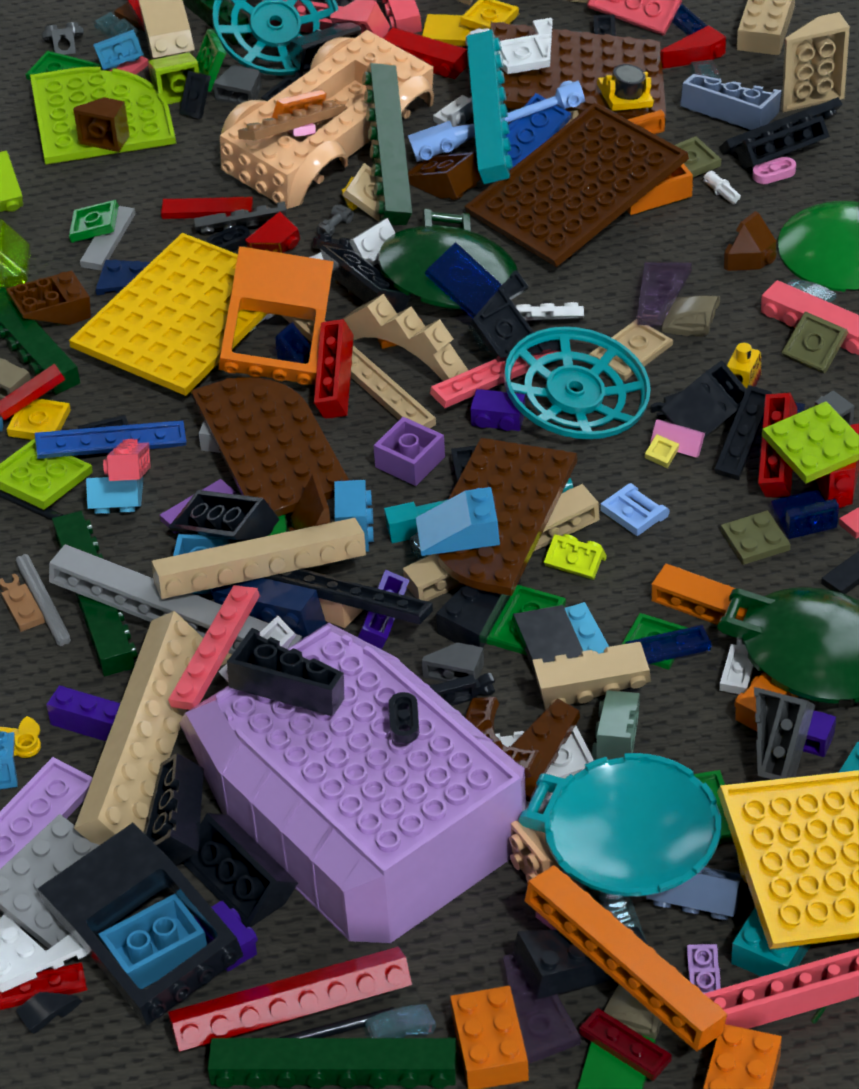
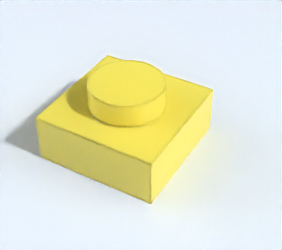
(662, 451)

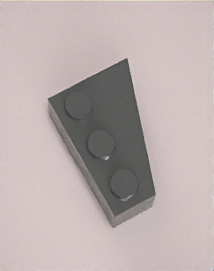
(781, 733)

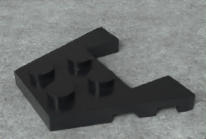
(502, 324)

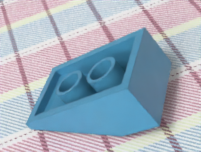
(459, 523)

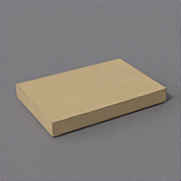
(642, 341)

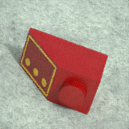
(275, 235)

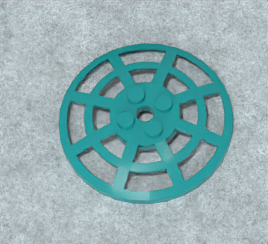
(266, 33)
(586, 381)

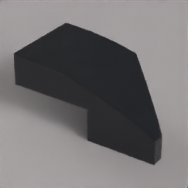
(44, 1007)

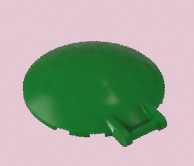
(823, 245)

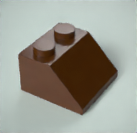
(102, 124)

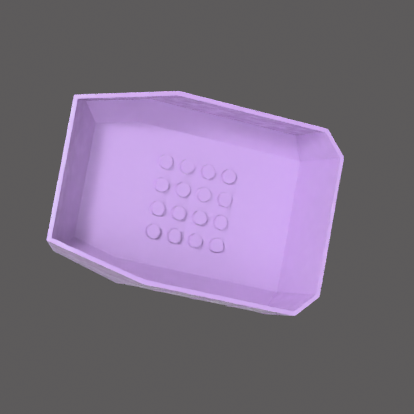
(356, 818)

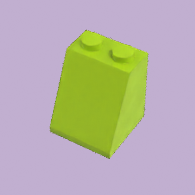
(170, 75)
(10, 192)

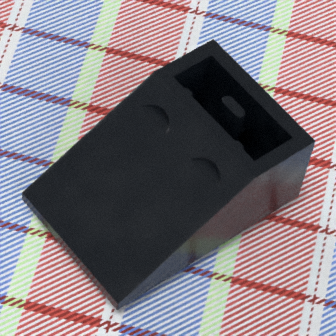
(707, 401)

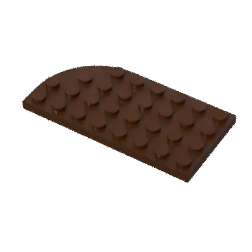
(268, 440)
(525, 491)

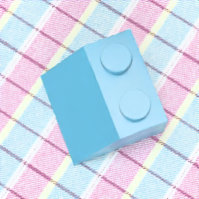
(113, 494)

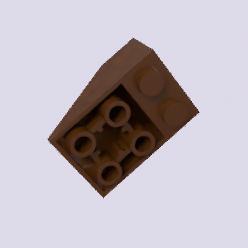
(52, 299)

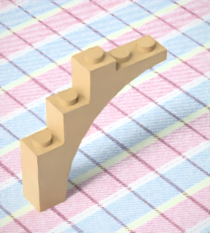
(406, 329)

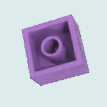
(409, 451)

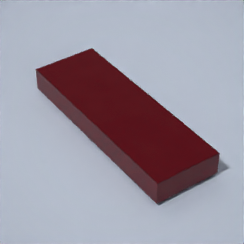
(625, 1044)

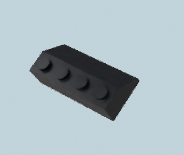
(362, 277)
(226, 516)
(239, 870)

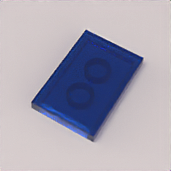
(463, 279)

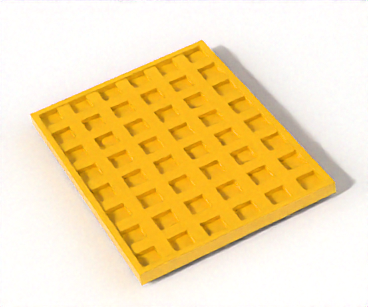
(170, 317)

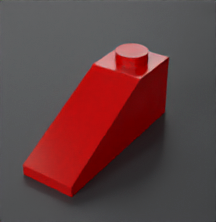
(699, 46)

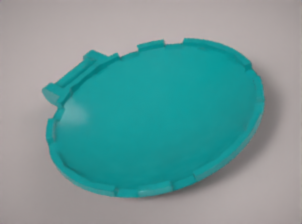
(628, 823)

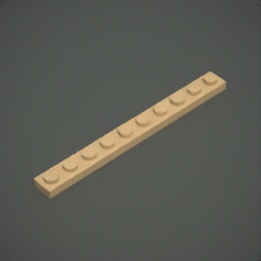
(377, 383)

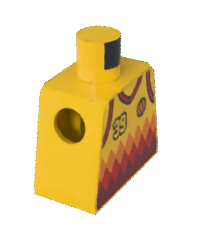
(746, 363)

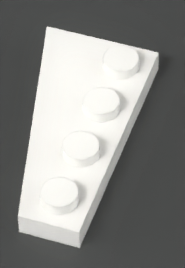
(550, 311)

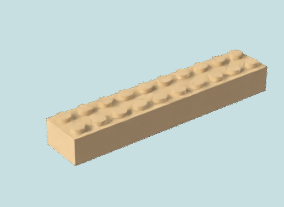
(140, 733)

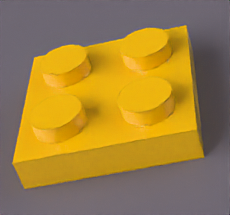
(489, 11)
(38, 417)

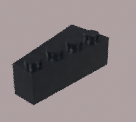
(470, 615)
(284, 675)

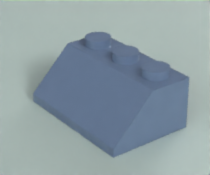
(707, 891)

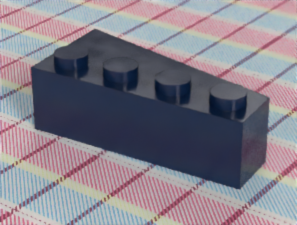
(293, 604)

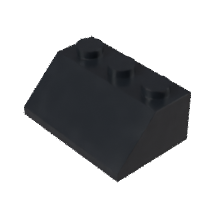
(304, 48)

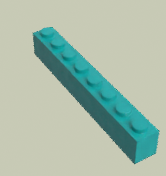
(488, 107)

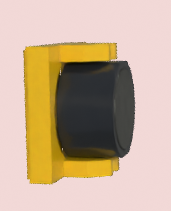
(624, 85)

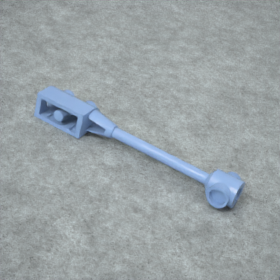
(446, 138)

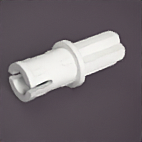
(721, 187)

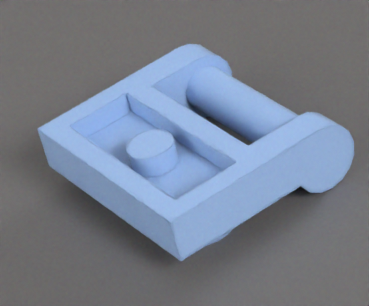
(631, 514)

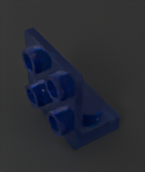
(806, 513)

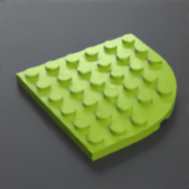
(62, 90)

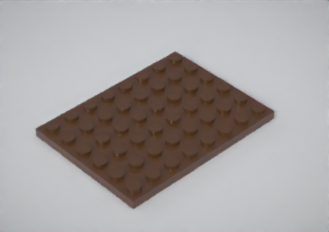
(582, 59)
(576, 183)

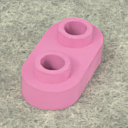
(774, 170)

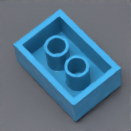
(154, 940)

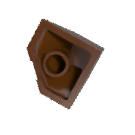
(752, 247)

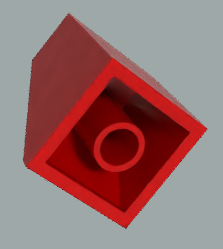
(841, 482)

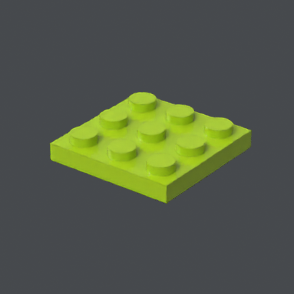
(814, 441)
(41, 479)

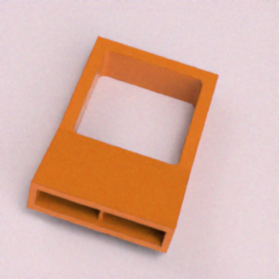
(282, 287)

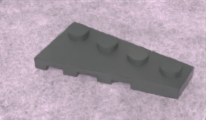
(239, 217)

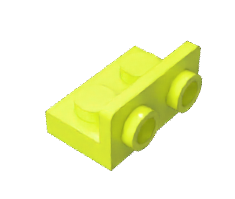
(575, 556)

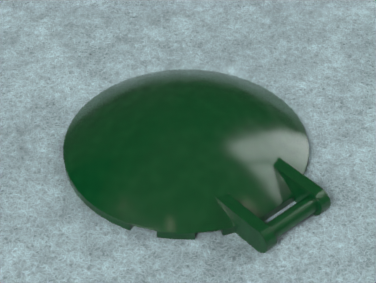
(413, 250)
(800, 640)

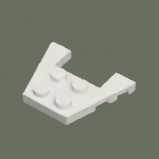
(529, 51)
(571, 758)
(24, 957)

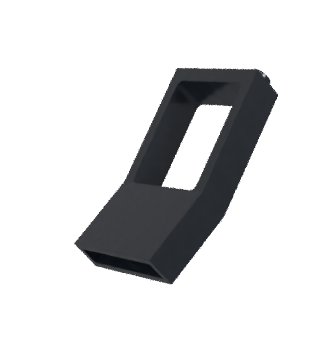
(111, 885)

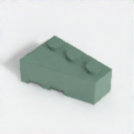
(617, 725)

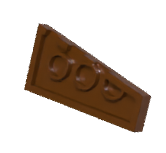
(547, 736)

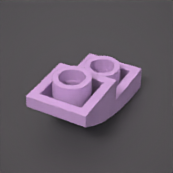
(704, 967)

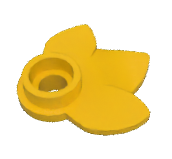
(26, 738)

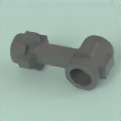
(338, 213)

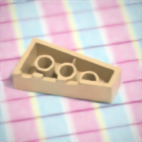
(591, 674)

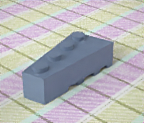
(730, 101)

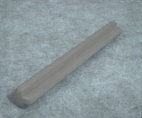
(43, 600)

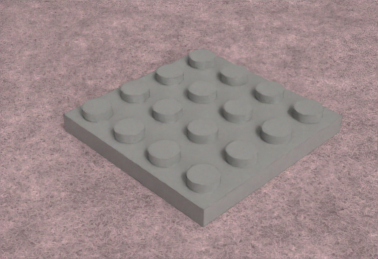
(33, 866)

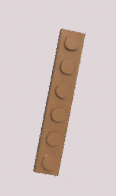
(287, 122)

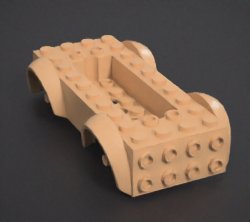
(287, 164)

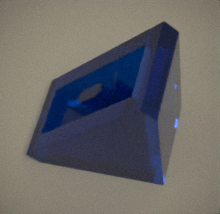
(292, 345)

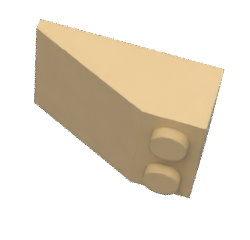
(166, 28)

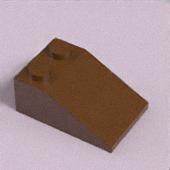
(446, 175)
(311, 508)

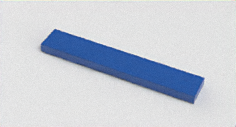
(105, 439)

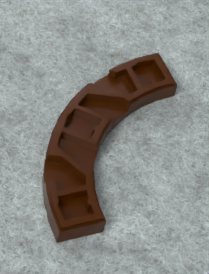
(482, 714)

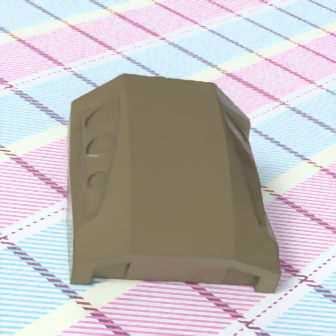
(691, 315)
(633, 1013)

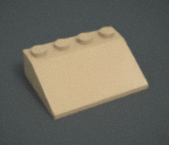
(815, 63)

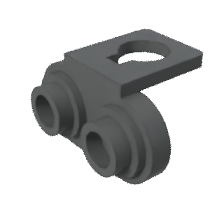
(52, 32)

